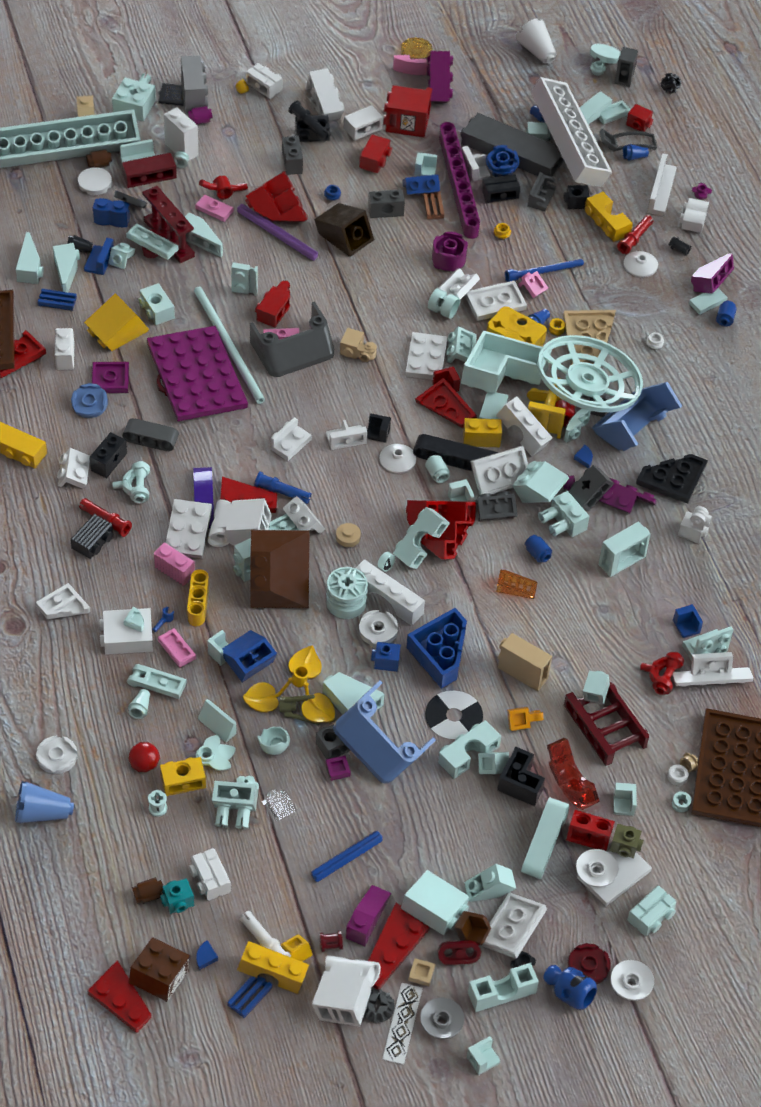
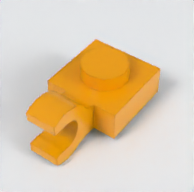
(521, 717)

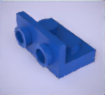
(421, 184)

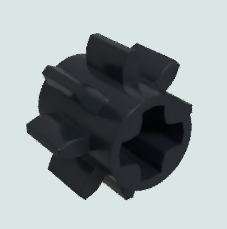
(671, 83)

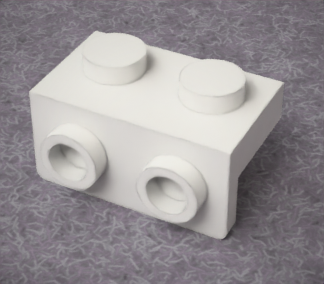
(73, 468)

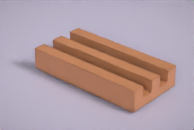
(432, 195)

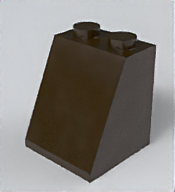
(345, 228)

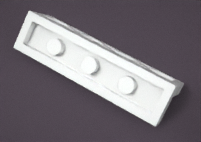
(662, 187)

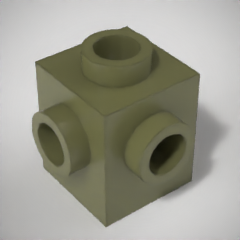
(626, 841)

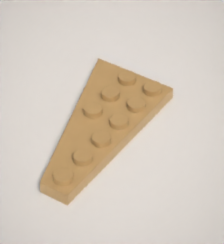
(589, 323)

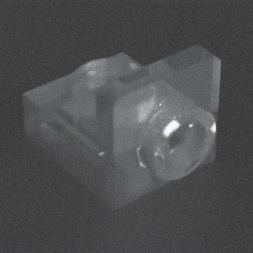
(279, 804)

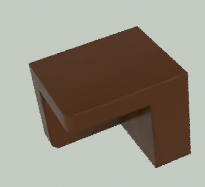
(472, 927)

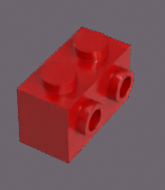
(375, 154)

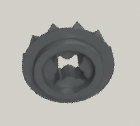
(384, 1012)

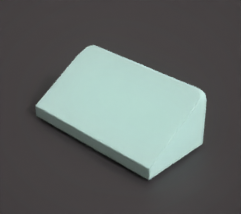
(217, 721)

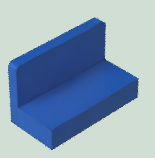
(99, 258)

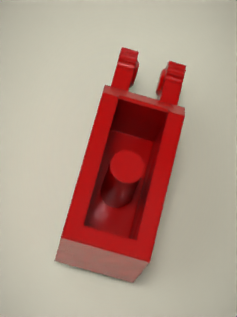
(274, 304)

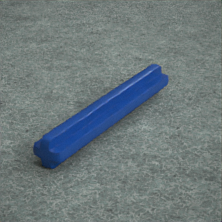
(346, 856)

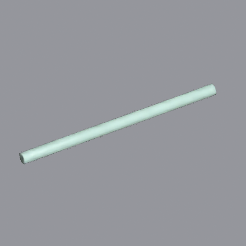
(229, 345)

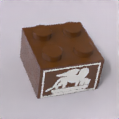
(159, 969)

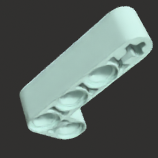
(545, 837)

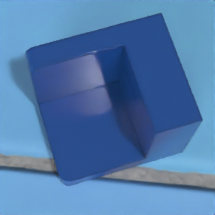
(687, 621)

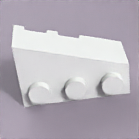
(324, 94)

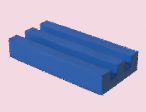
(58, 299)
(260, 982)

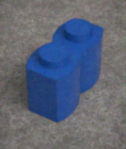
(111, 212)

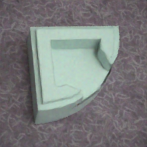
(134, 620)

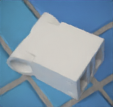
(237, 519)
(345, 990)

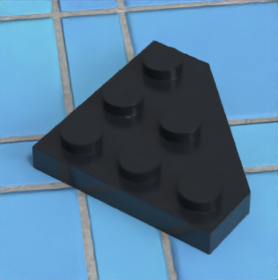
(674, 477)

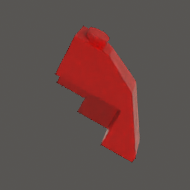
(277, 200)
(458, 513)

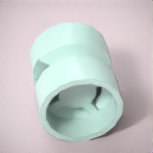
(443, 303)

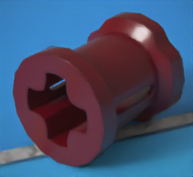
(331, 941)

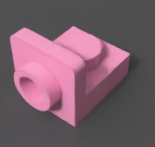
(533, 283)

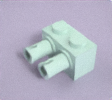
(568, 513)
(234, 796)

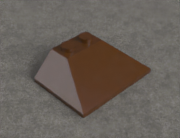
(279, 569)

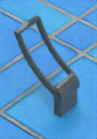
(610, 140)

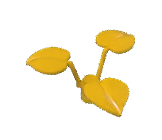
(303, 666)

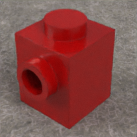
(639, 118)

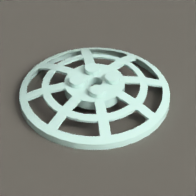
(598, 379)

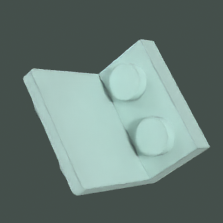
(710, 642)

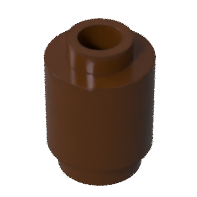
(98, 159)
(148, 890)

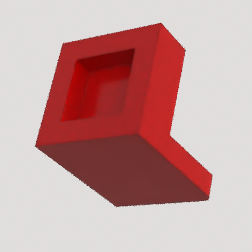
(450, 376)

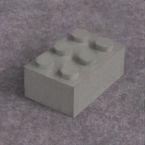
(193, 82)

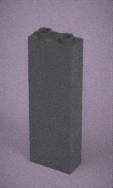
(533, 153)

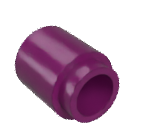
(200, 114)

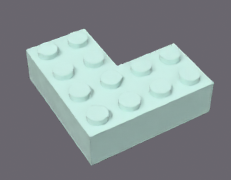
(500, 357)

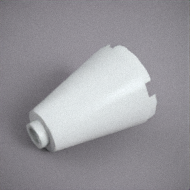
(537, 40)

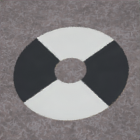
(442, 702)

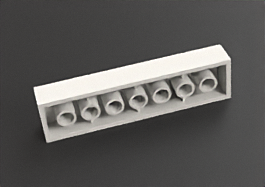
(571, 132)

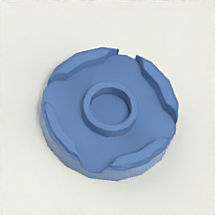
(89, 400)

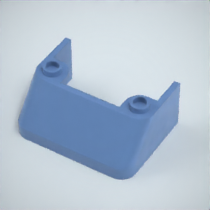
(621, 426)
(370, 742)

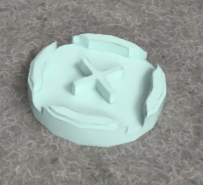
(605, 52)

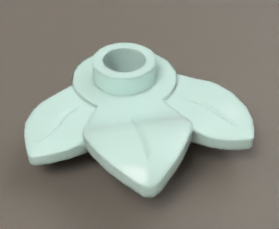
(218, 753)

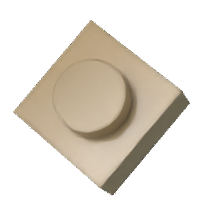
(421, 972)

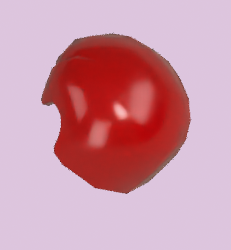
(144, 757)

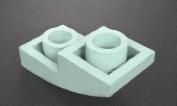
(573, 428)

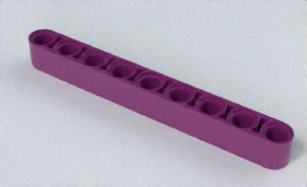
(459, 180)

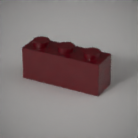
(149, 170)

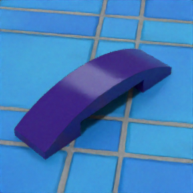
(204, 488)

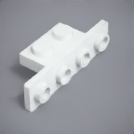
(712, 669)

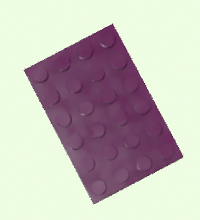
(196, 373)

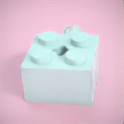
(135, 95)

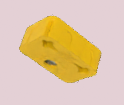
(517, 326)

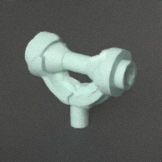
(139, 493)

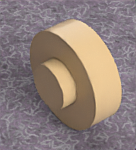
(348, 535)

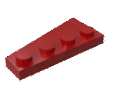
(396, 942)

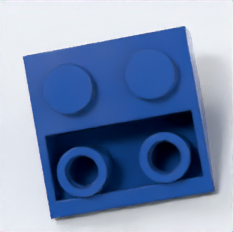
(249, 655)

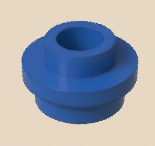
(332, 192)

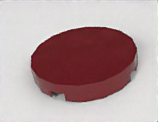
(591, 961)

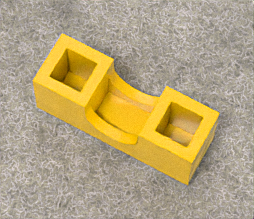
(599, 209)
(285, 969)

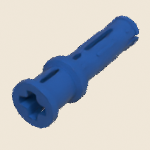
(274, 485)

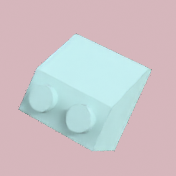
(539, 482)

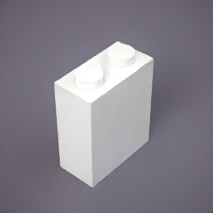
(181, 133)
(123, 639)

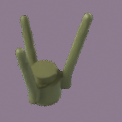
(289, 704)

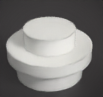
(655, 340)

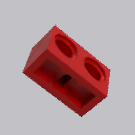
(590, 830)

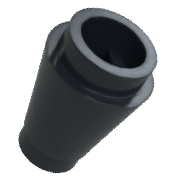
(80, 243)

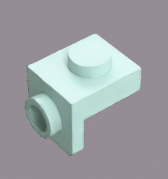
(120, 254)

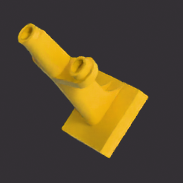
(547, 414)

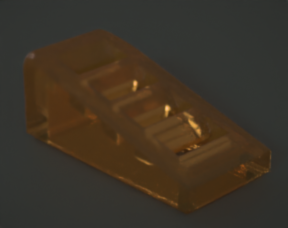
(508, 588)

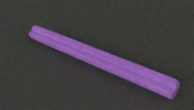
(277, 232)

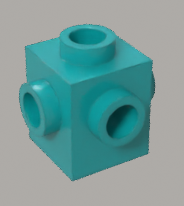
(177, 896)

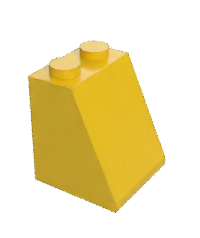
(115, 324)

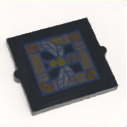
(171, 94)

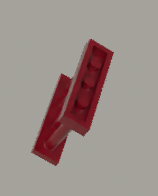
(168, 222)
(595, 735)

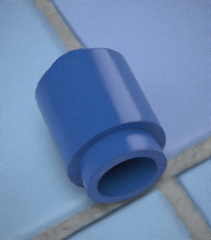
(726, 313)
(538, 548)

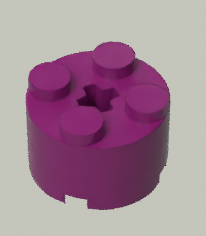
(449, 251)

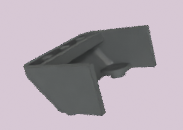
(295, 351)

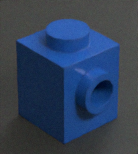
(386, 656)

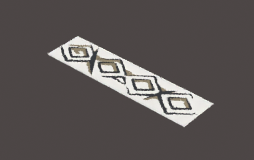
(402, 1023)

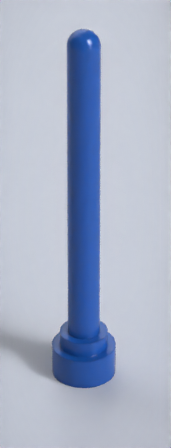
(513, 275)

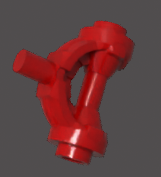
(663, 684)

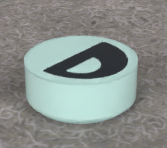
(386, 561)

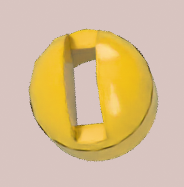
(242, 86)

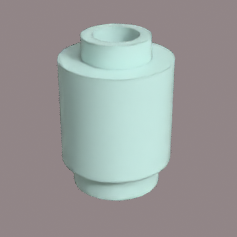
(437, 469)

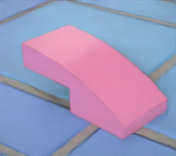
(405, 65)

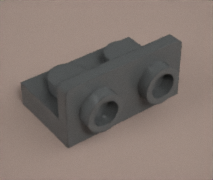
(496, 506)

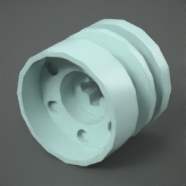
(346, 592)

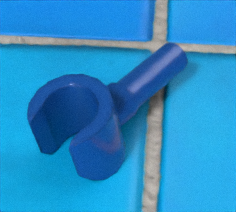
(165, 618)

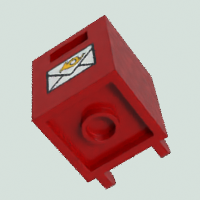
(407, 111)

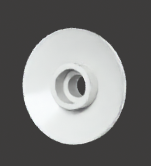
(640, 264)
(397, 458)
(597, 860)
(635, 972)

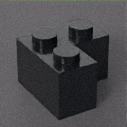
(518, 780)

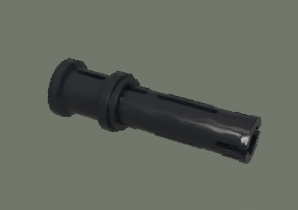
(304, 116)

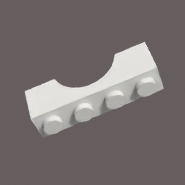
(404, 602)

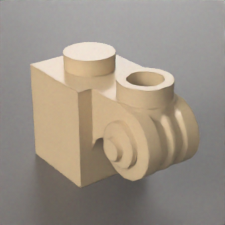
(353, 346)

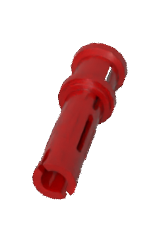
(632, 238)
(118, 523)

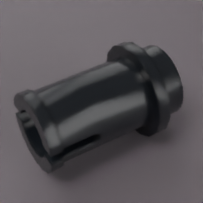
(679, 245)

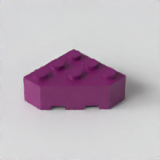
(440, 76)

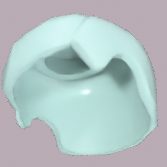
(274, 740)

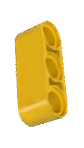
(198, 597)

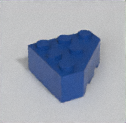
(440, 646)

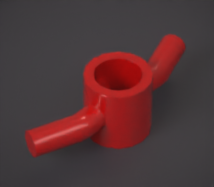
(223, 187)

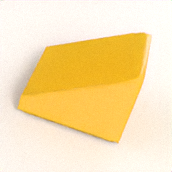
(298, 948)

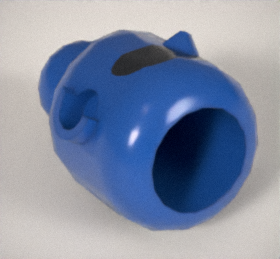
(571, 986)

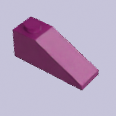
(712, 275)
(367, 915)

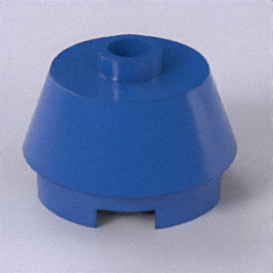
(502, 161)

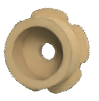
(690, 762)

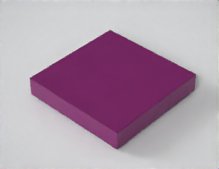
(111, 376)

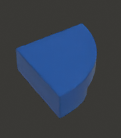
(584, 456)
(205, 955)

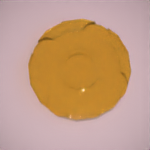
(416, 48)

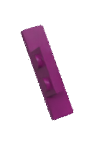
(625, 497)

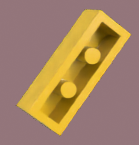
(21, 446)

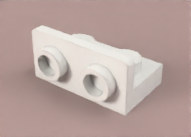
(458, 283)
(289, 440)
(302, 516)

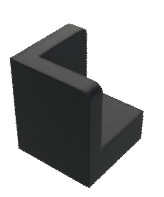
(378, 427)

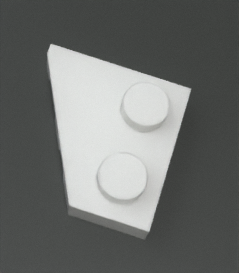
(62, 603)

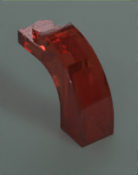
(568, 777)

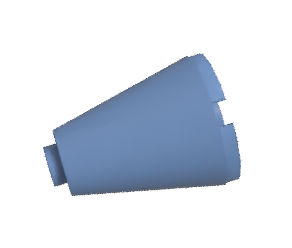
(41, 804)

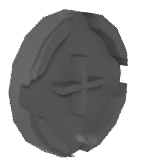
(130, 199)

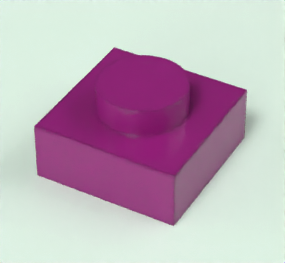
(338, 768)

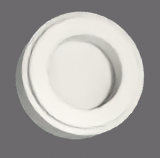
(677, 775)

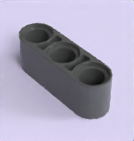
(150, 434)

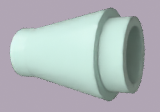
(139, 706)

